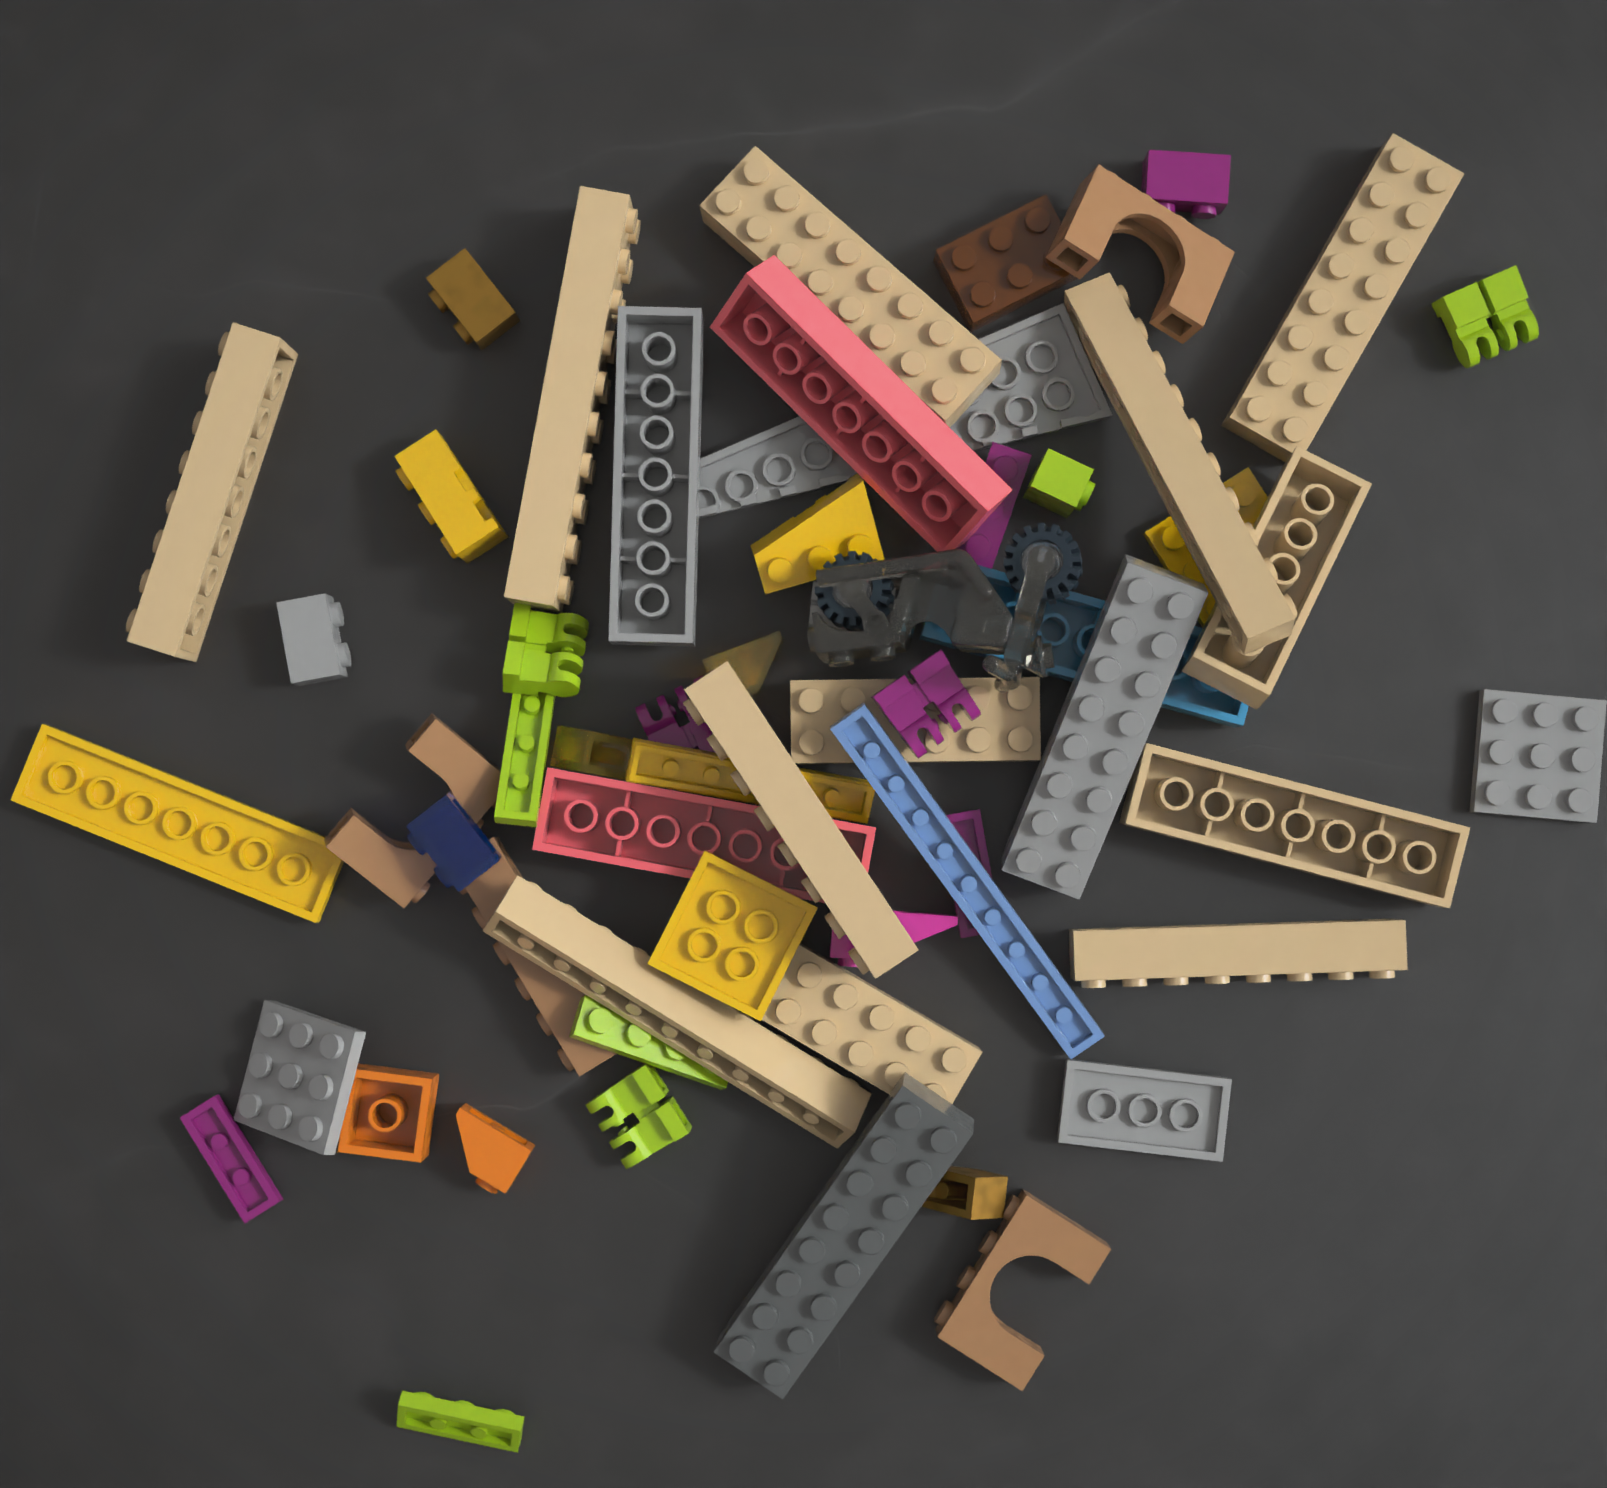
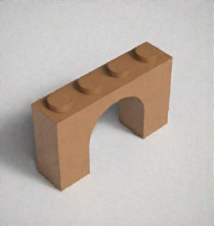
(1190, 258)
(395, 864)
(1026, 1230)

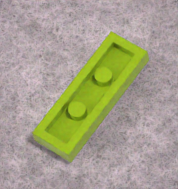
(460, 1421)

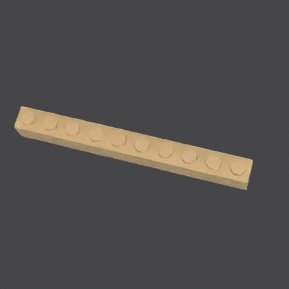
(1179, 465)
(678, 1014)

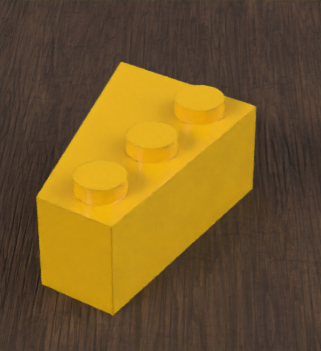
(449, 498)
(816, 535)

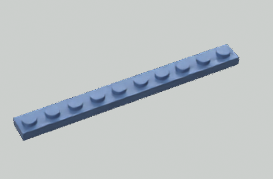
(966, 880)

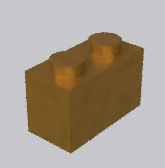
(472, 299)

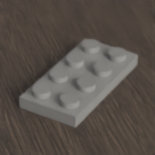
(1144, 1110)

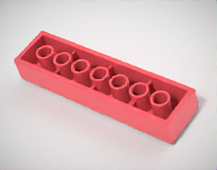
(859, 406)
(667, 830)

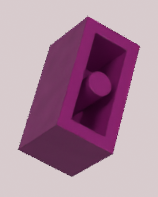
(1187, 181)

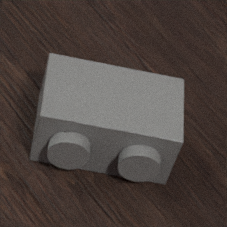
(313, 639)

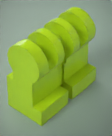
(1495, 297)
(527, 659)
(657, 1124)

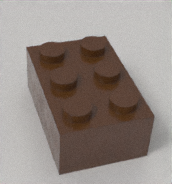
(1002, 264)

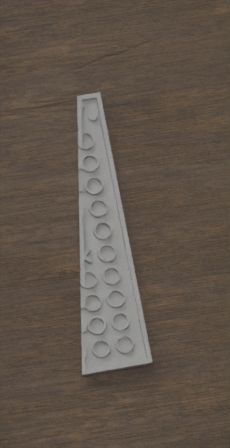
(1039, 390)

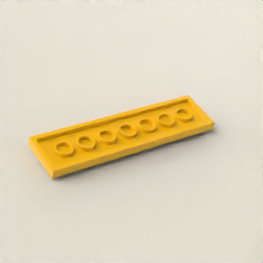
(178, 823)

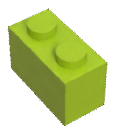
(1060, 484)

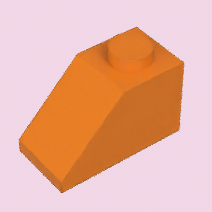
(491, 1149)

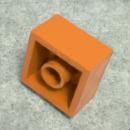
(390, 1113)

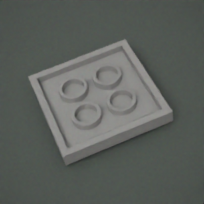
(1538, 756)
(299, 1077)

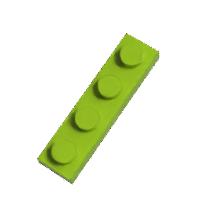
(524, 759)
(612, 1032)

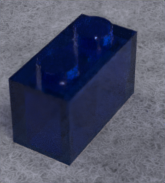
(452, 842)

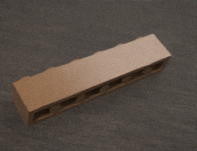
(552, 996)

